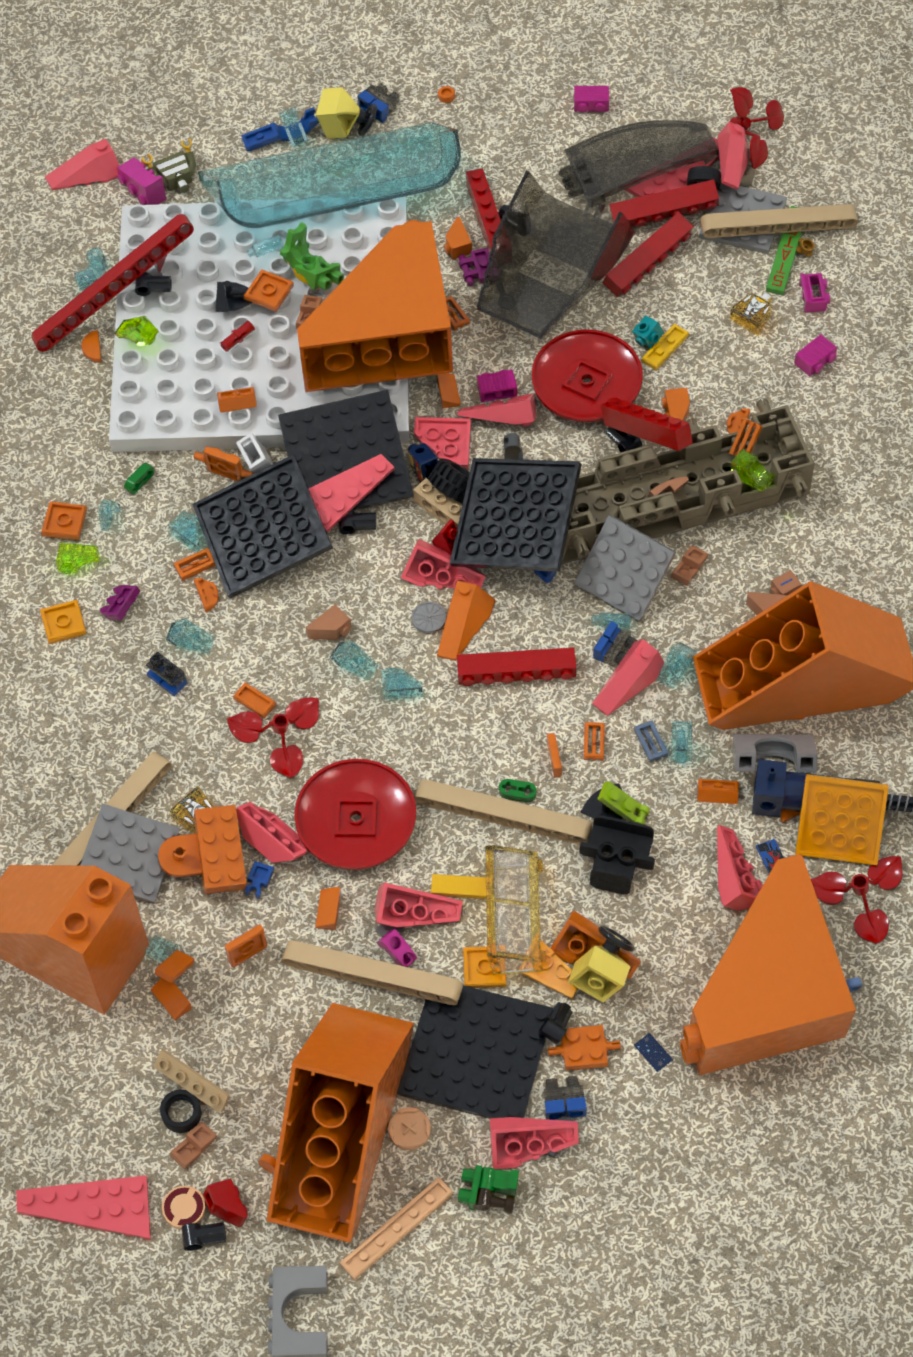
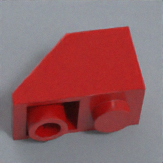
(446, 537)
(224, 1202)

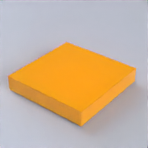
(63, 621)
(478, 969)

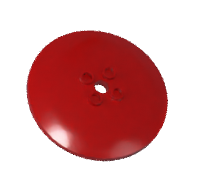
(582, 355)
(351, 789)

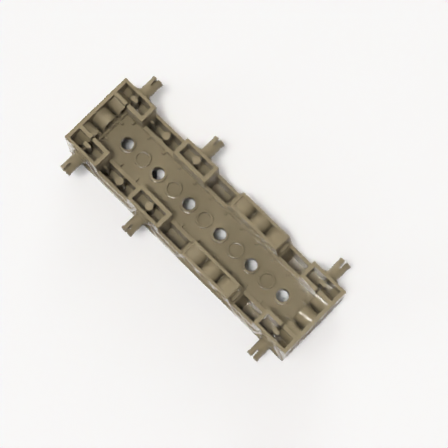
(708, 499)

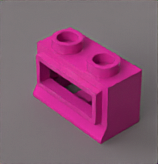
(818, 303)

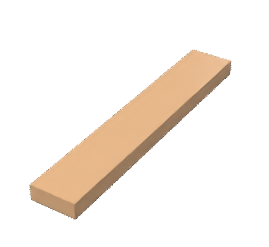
(396, 1228)

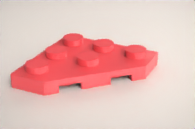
(445, 437)

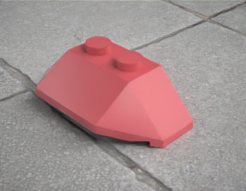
(269, 834)

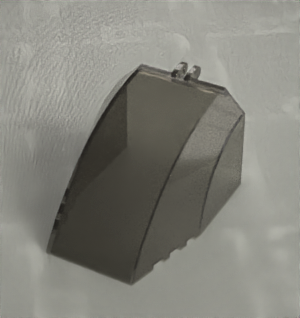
(547, 258)

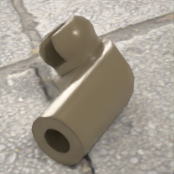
(747, 179)

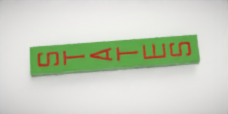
(783, 262)

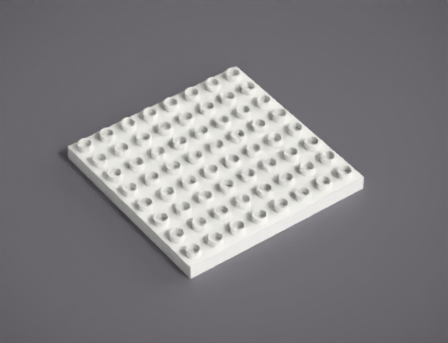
(170, 388)

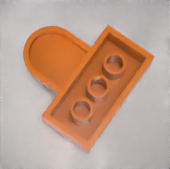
(210, 852)

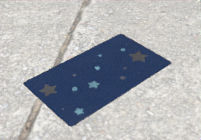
(653, 1052)

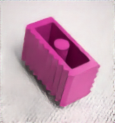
(591, 98)
(815, 355)
(496, 385)

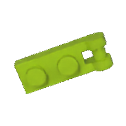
(622, 803)

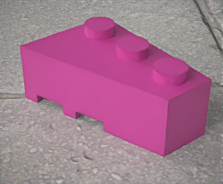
(142, 182)

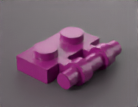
(480, 260)

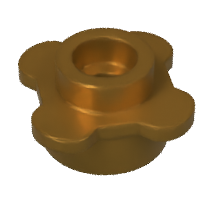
(805, 247)

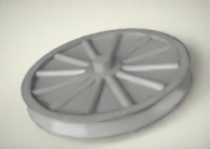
(429, 617)

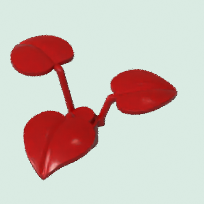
(742, 103)
(283, 760)
(887, 874)

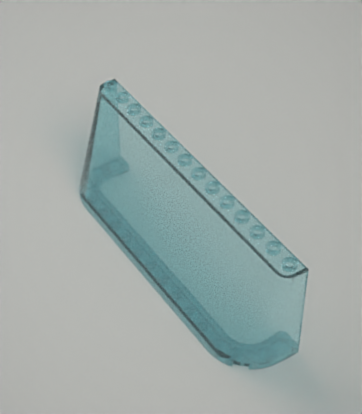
(335, 175)

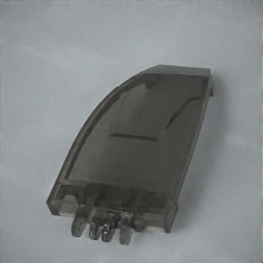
(633, 155)

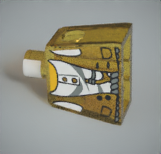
(752, 312)
(184, 810)

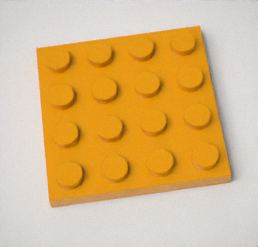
(841, 819)

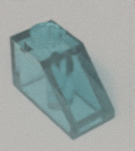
(293, 125)
(186, 530)
(189, 637)
(353, 660)
(676, 664)
(400, 684)
(681, 741)

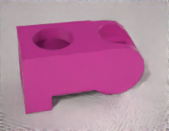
(397, 948)

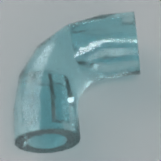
(95, 269)

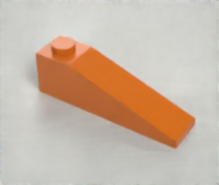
(466, 614)
(580, 936)

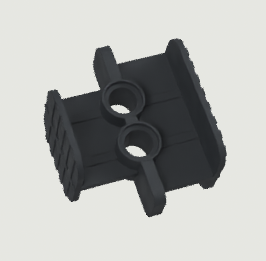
(621, 840)

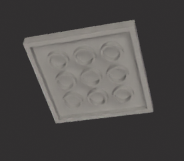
(746, 200)
(625, 567)
(129, 849)

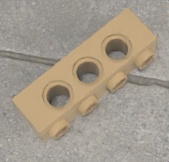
(436, 503)

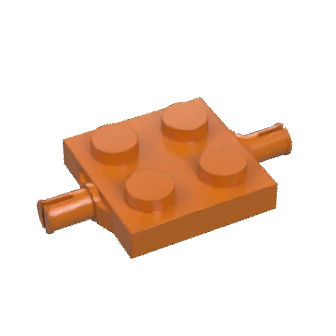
(222, 463)
(584, 1048)

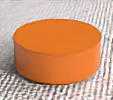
(446, 94)
(267, 1162)

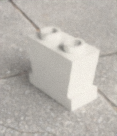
(254, 453)

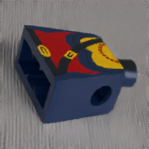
(419, 457)

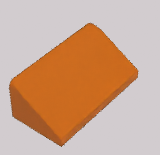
(448, 390)
(236, 399)
(718, 791)
(328, 908)
(171, 998)

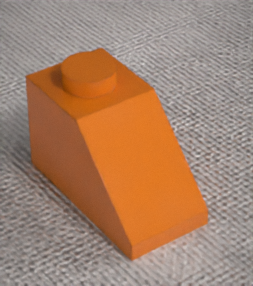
(457, 240)

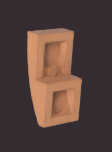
(307, 307)
(671, 485)
(690, 565)
(193, 1146)

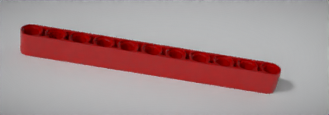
(116, 274)

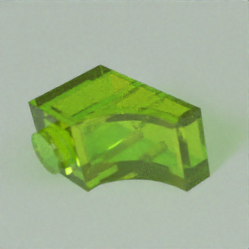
(138, 330)
(751, 470)
(73, 556)

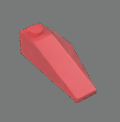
(733, 154)
(90, 165)
(515, 411)
(432, 567)
(633, 674)
(735, 880)
(407, 907)
(523, 1139)

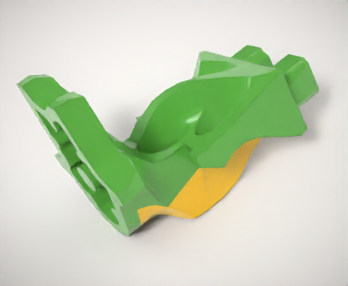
(317, 273)

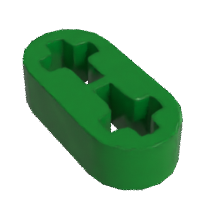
(139, 478)
(517, 790)

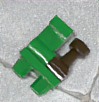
(485, 1183)

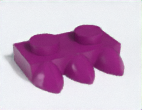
(121, 602)

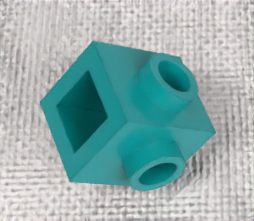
(647, 332)

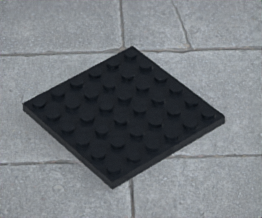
(343, 435)
(516, 514)
(262, 526)
(476, 1054)

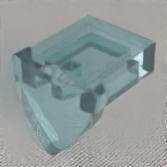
(105, 512)
(160, 949)

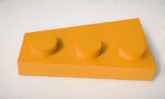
(554, 974)

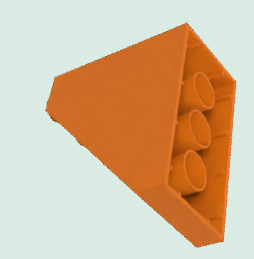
(382, 318)
(805, 659)
(71, 929)
(775, 982)
(337, 1120)

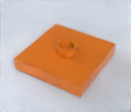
(269, 290)
(64, 520)
(246, 946)

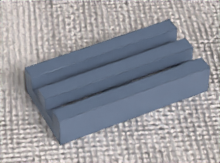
(657, 755)

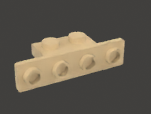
(191, 1081)

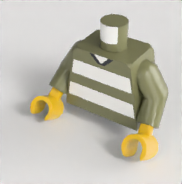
(175, 168)

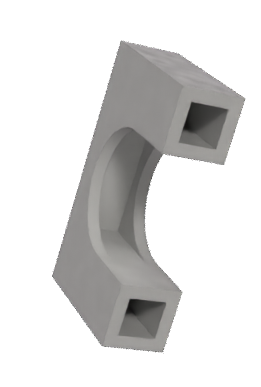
(797, 748)
(287, 1284)

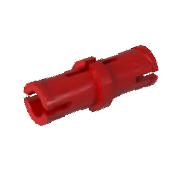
(237, 336)

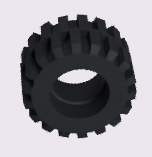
(450, 479)

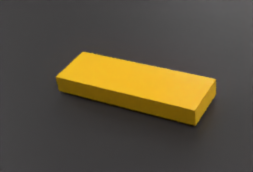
(665, 347)
(459, 886)

